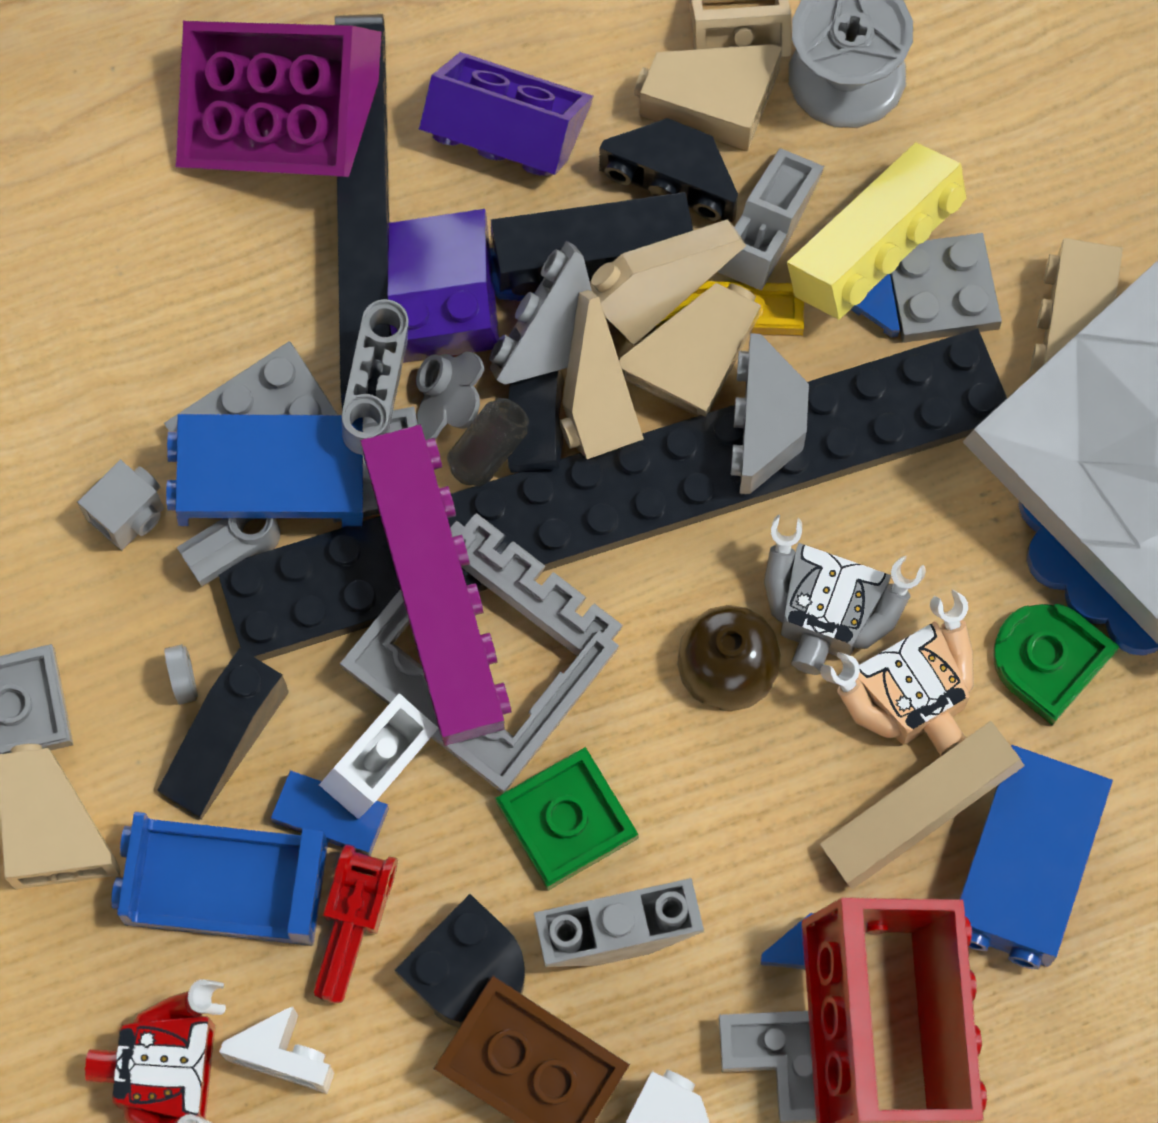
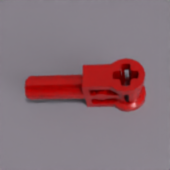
(354, 907)

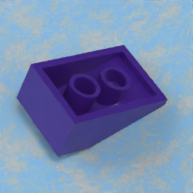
(444, 283)

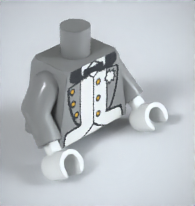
(830, 600)

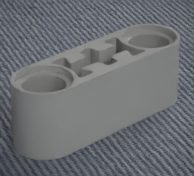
(391, 353)

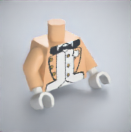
(913, 683)

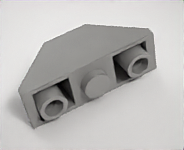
(545, 321)
(770, 414)
(619, 925)

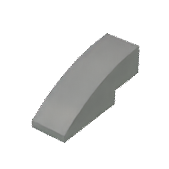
(772, 217)

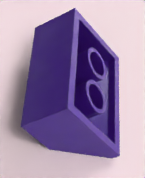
(504, 113)

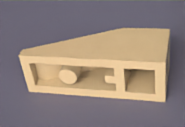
(657, 278)
(595, 389)

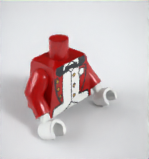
(163, 1059)

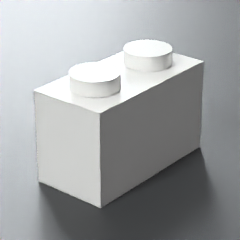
(378, 756)

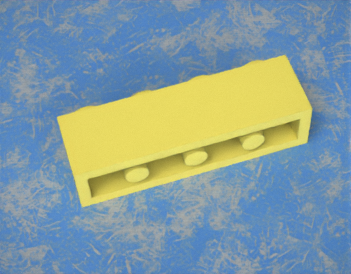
(877, 230)

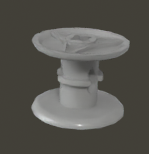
(849, 59)

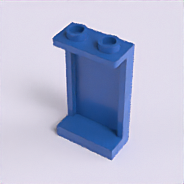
(264, 468)
(1033, 858)
(221, 880)

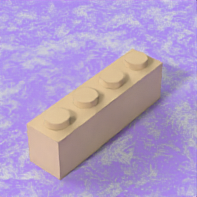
(1083, 285)

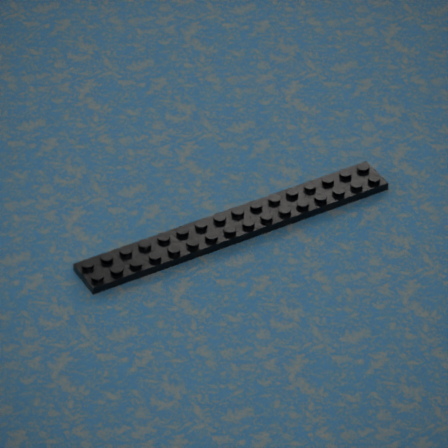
(625, 495)

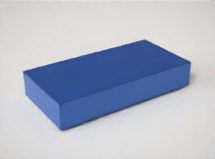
(311, 807)

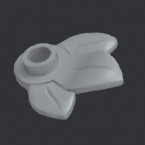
(448, 392)

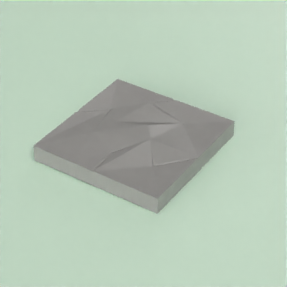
(1085, 448)

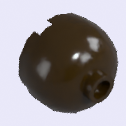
(729, 658)

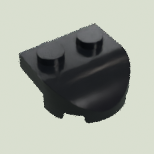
(460, 959)

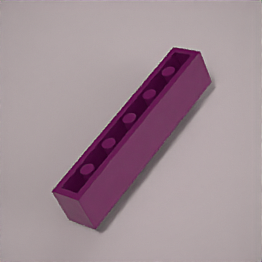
(434, 586)

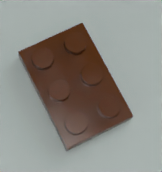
(529, 1061)

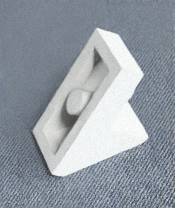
(265, 1051)

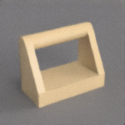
(741, 25)

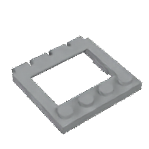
(552, 607)

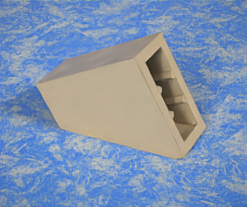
(711, 89)
(694, 349)
(45, 824)

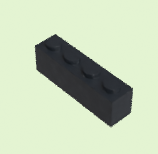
(597, 231)

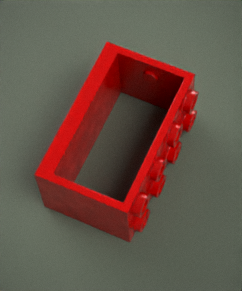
(842, 1009)

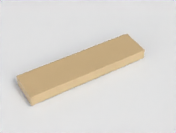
(922, 804)

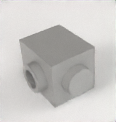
(123, 504)

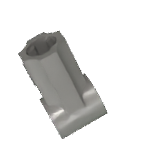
(226, 545)

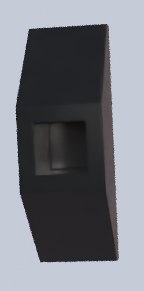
(672, 160)

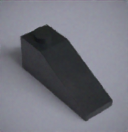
(223, 732)

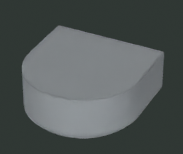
(181, 674)

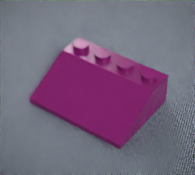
(274, 96)

